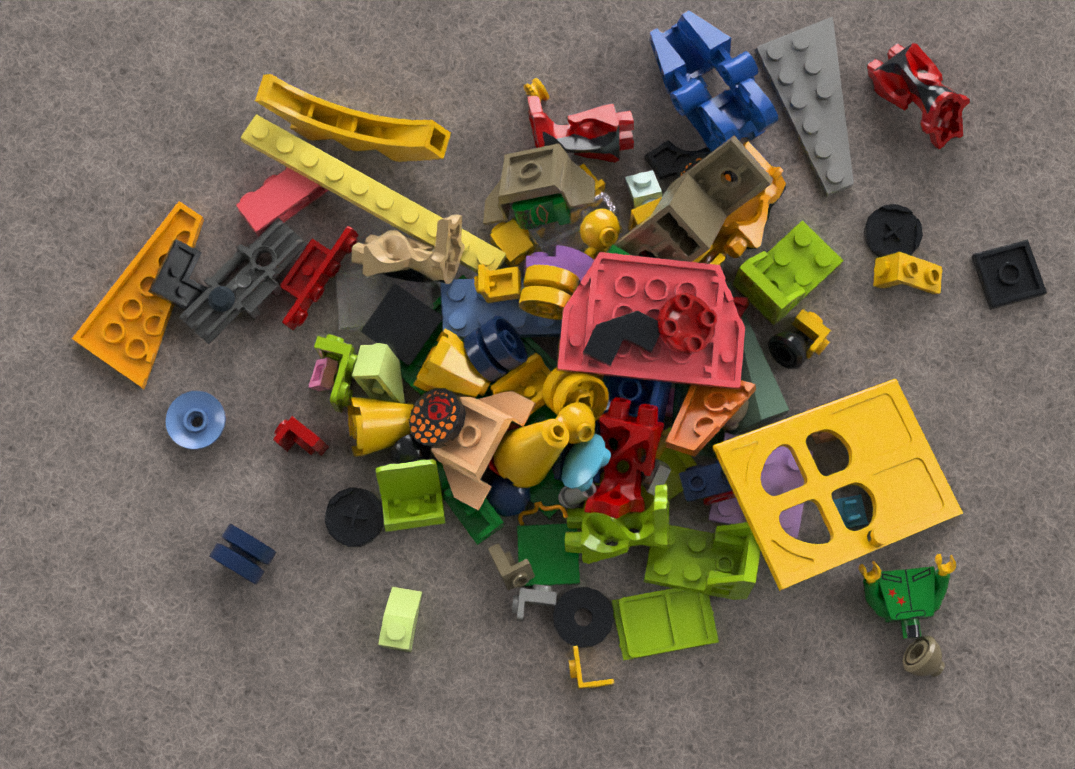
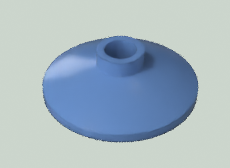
(185, 410)

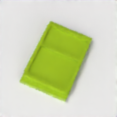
(663, 622)

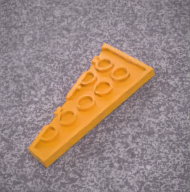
(129, 319)

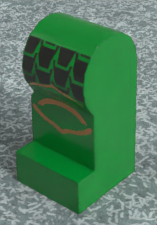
(542, 211)

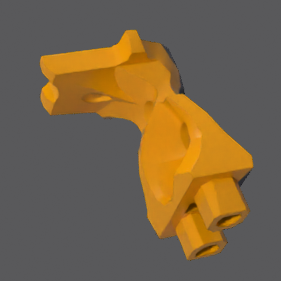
(745, 226)

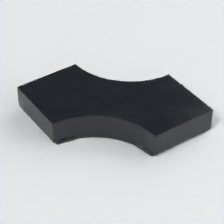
(668, 159)

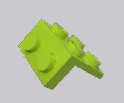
(344, 353)
(410, 495)

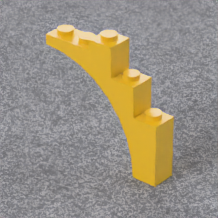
(356, 130)

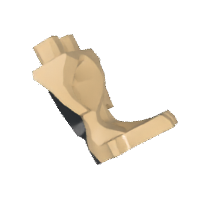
(410, 259)

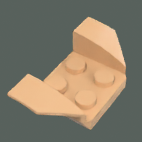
(473, 448)

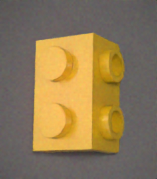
(525, 380)

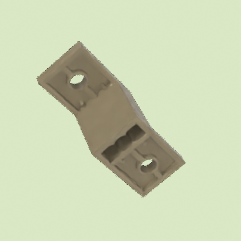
(697, 205)

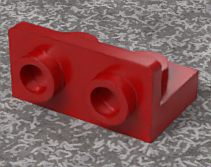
(294, 432)

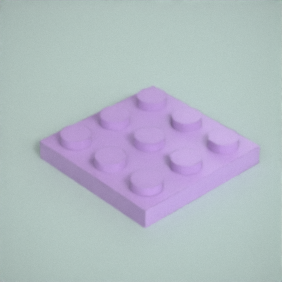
(777, 477)

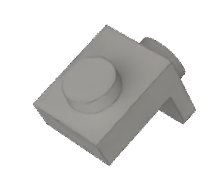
(539, 596)

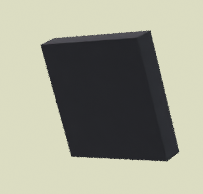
(1009, 274)
(402, 323)

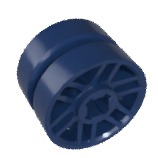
(495, 348)
(243, 554)

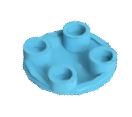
(584, 462)

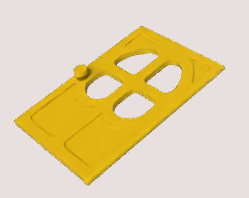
(885, 459)

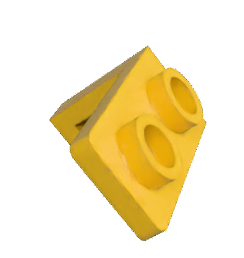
(907, 270)

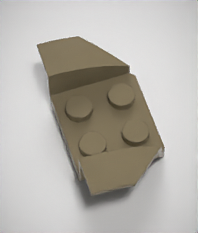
(535, 175)

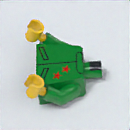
(907, 593)

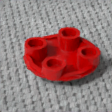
(686, 323)

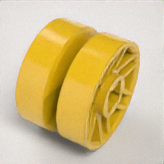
(547, 291)
(571, 387)

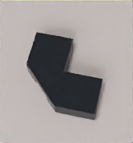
(608, 336)

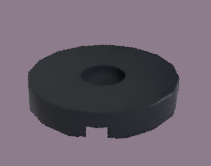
(578, 599)

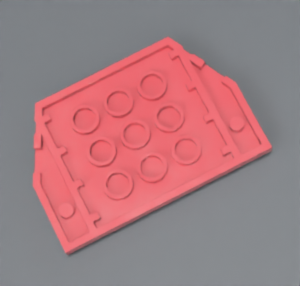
(643, 284)

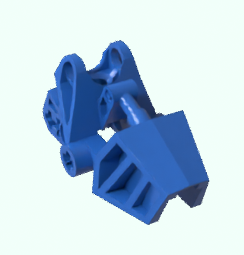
(690, 52)

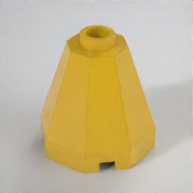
(451, 369)

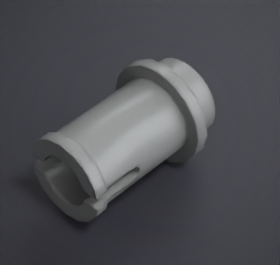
(572, 498)

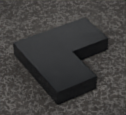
(174, 274)

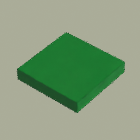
(547, 554)

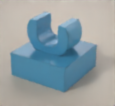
(851, 511)

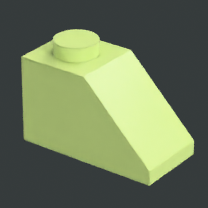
(379, 373)
(400, 619)

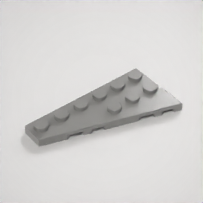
(809, 87)

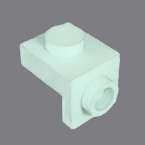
(643, 188)

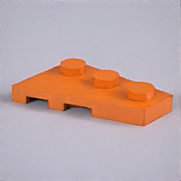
(704, 414)

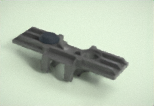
(249, 288)

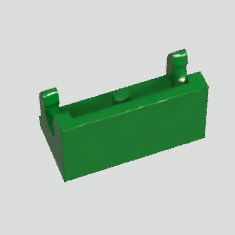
(479, 523)

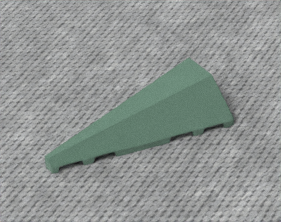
(767, 400)

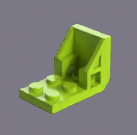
(787, 272)
(707, 562)

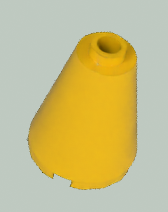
(377, 424)
(530, 452)

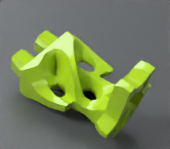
(601, 530)

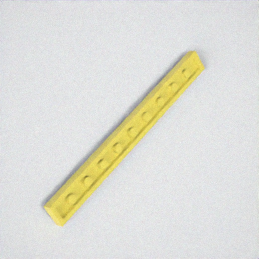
(362, 190)

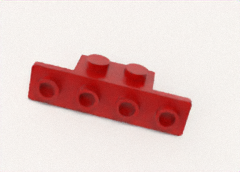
(312, 272)

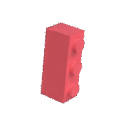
(278, 198)

